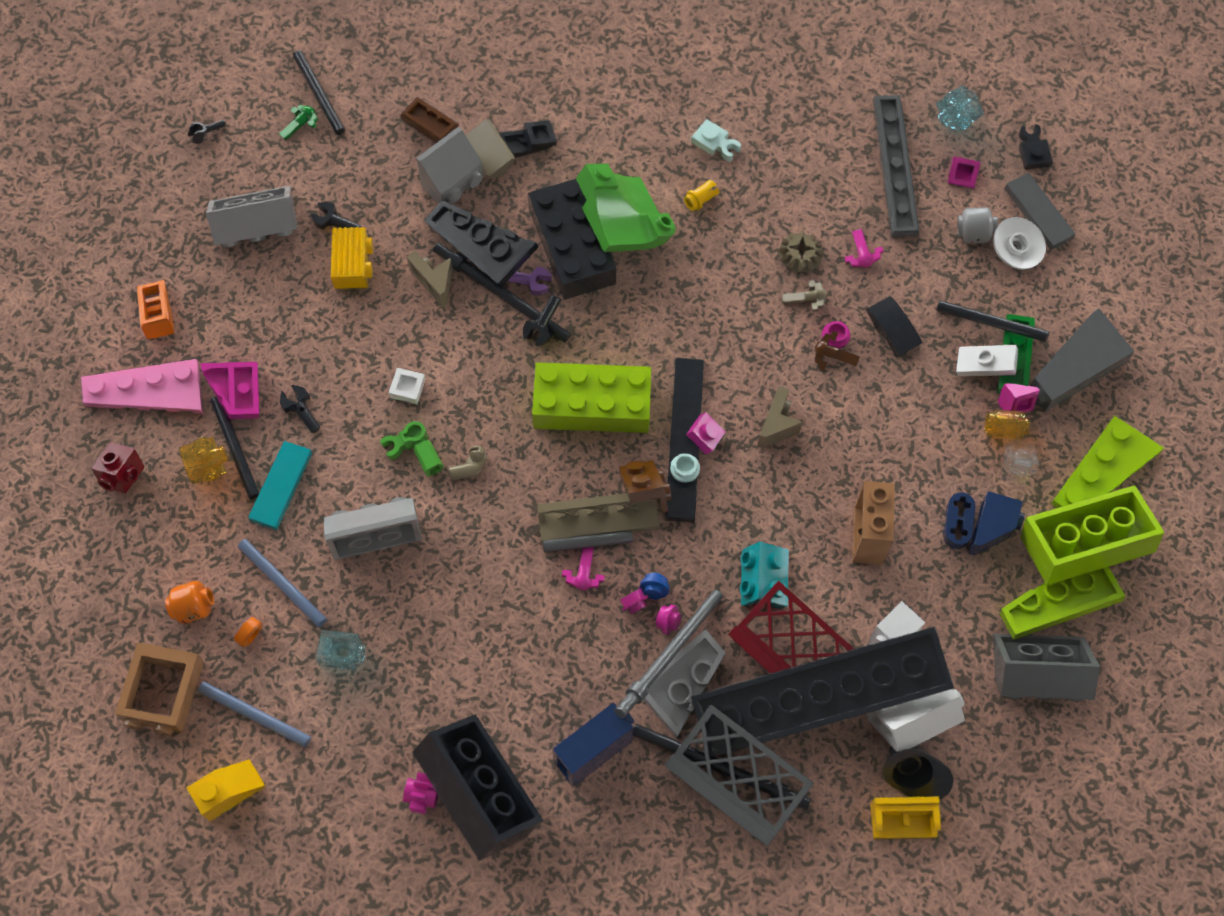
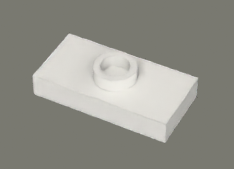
(987, 360)

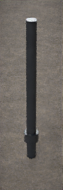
(460, 263)
(697, 756)

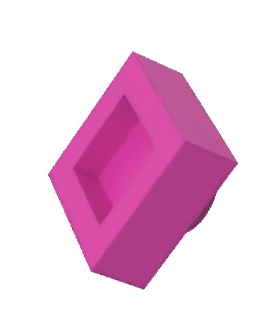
(705, 433)

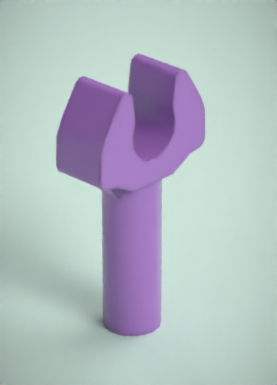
(530, 280)

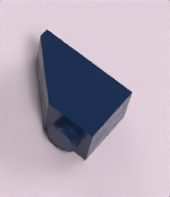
(996, 521)

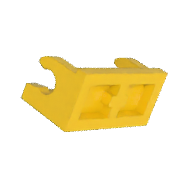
(905, 817)

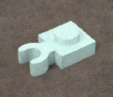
(714, 138)

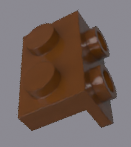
(645, 483)

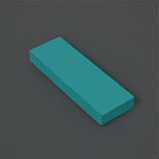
(280, 485)

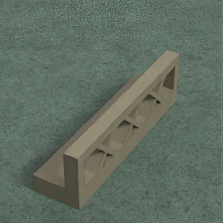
(596, 517)

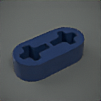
(953, 519)

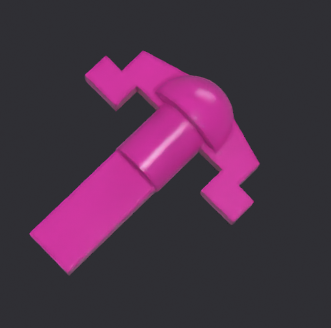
(865, 258)
(582, 580)

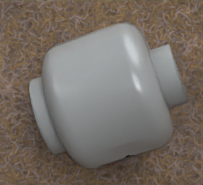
(976, 225)

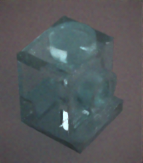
(332, 643)

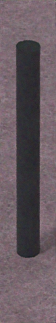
(319, 92)
(993, 321)
(235, 449)

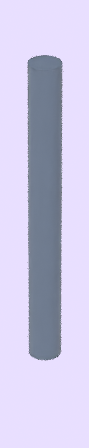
(282, 583)
(254, 714)

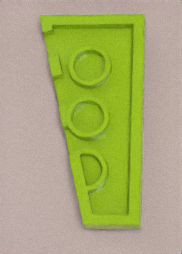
(1109, 462)
(1061, 602)

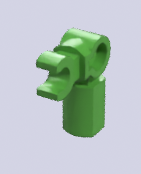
(415, 437)

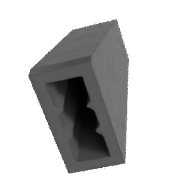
(1084, 359)

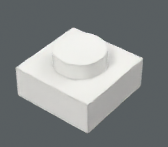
(407, 386)

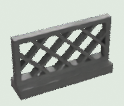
(720, 795)

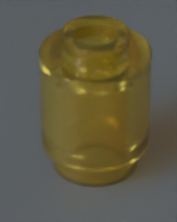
(1006, 424)

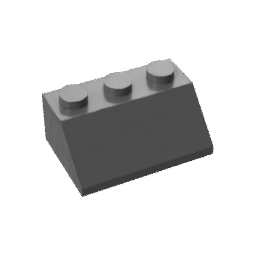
(1045, 667)

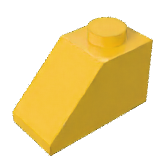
(225, 788)

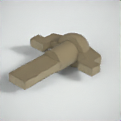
(818, 295)

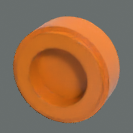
(248, 632)

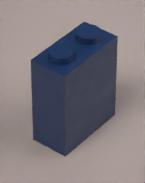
(593, 744)

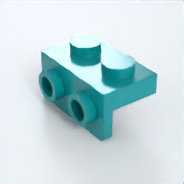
(761, 570)

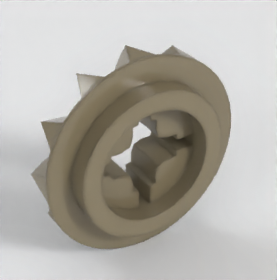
(790, 255)

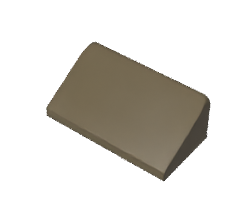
(491, 149)

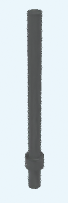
(639, 689)

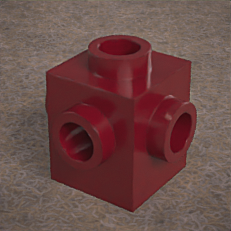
(117, 468)

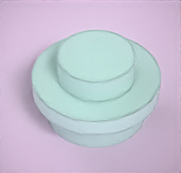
(685, 468)

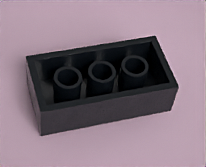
(569, 240)
(477, 786)

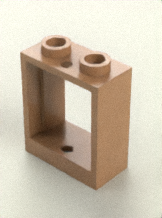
(876, 519)
(166, 657)

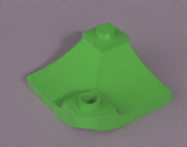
(622, 211)

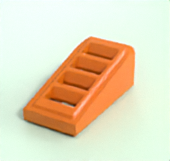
(157, 325)

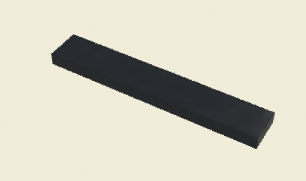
(685, 411)

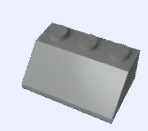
(252, 216)
(372, 528)

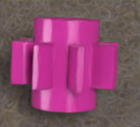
(420, 794)

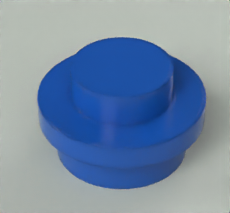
(655, 586)

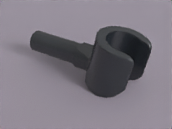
(198, 130)

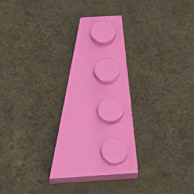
(159, 387)

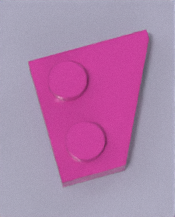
(235, 387)

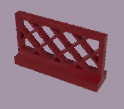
(765, 654)

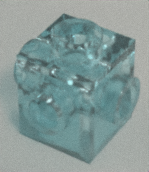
(959, 108)

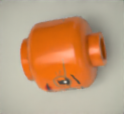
(189, 602)

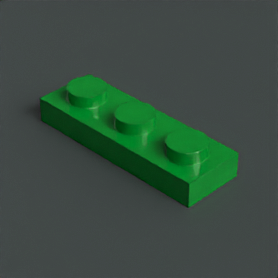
(1024, 347)

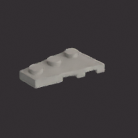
(682, 678)

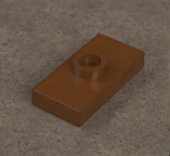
(428, 120)

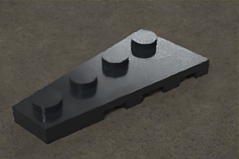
(488, 247)

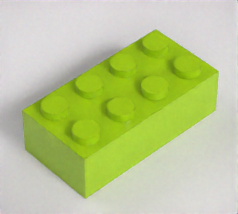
(591, 397)
(1091, 534)

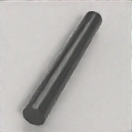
(587, 541)

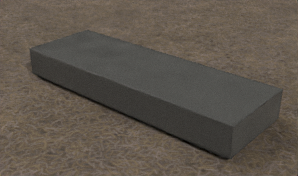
(1040, 210)

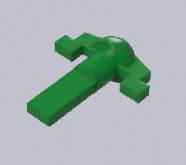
(307, 113)

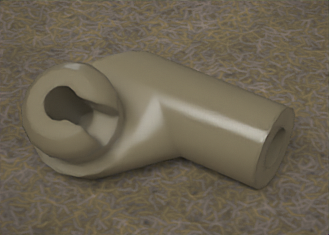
(472, 466)

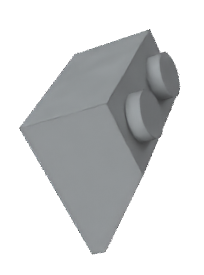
(450, 167)

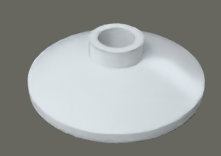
(1025, 236)

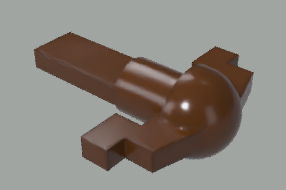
(822, 348)

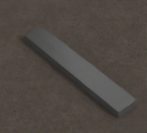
(896, 166)

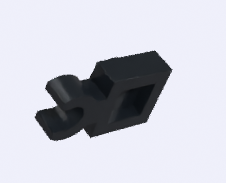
(1034, 152)

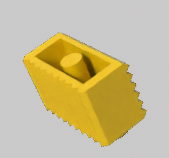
(350, 258)

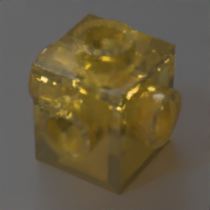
(204, 460)

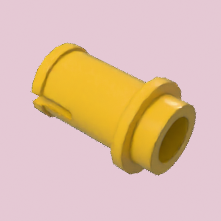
(695, 199)

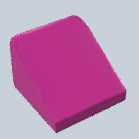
(963, 172)
(1018, 397)

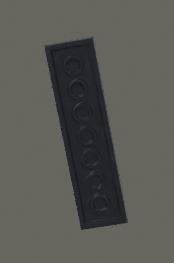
(828, 690)

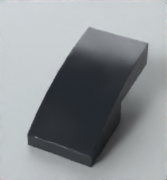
(531, 139)
(895, 325)

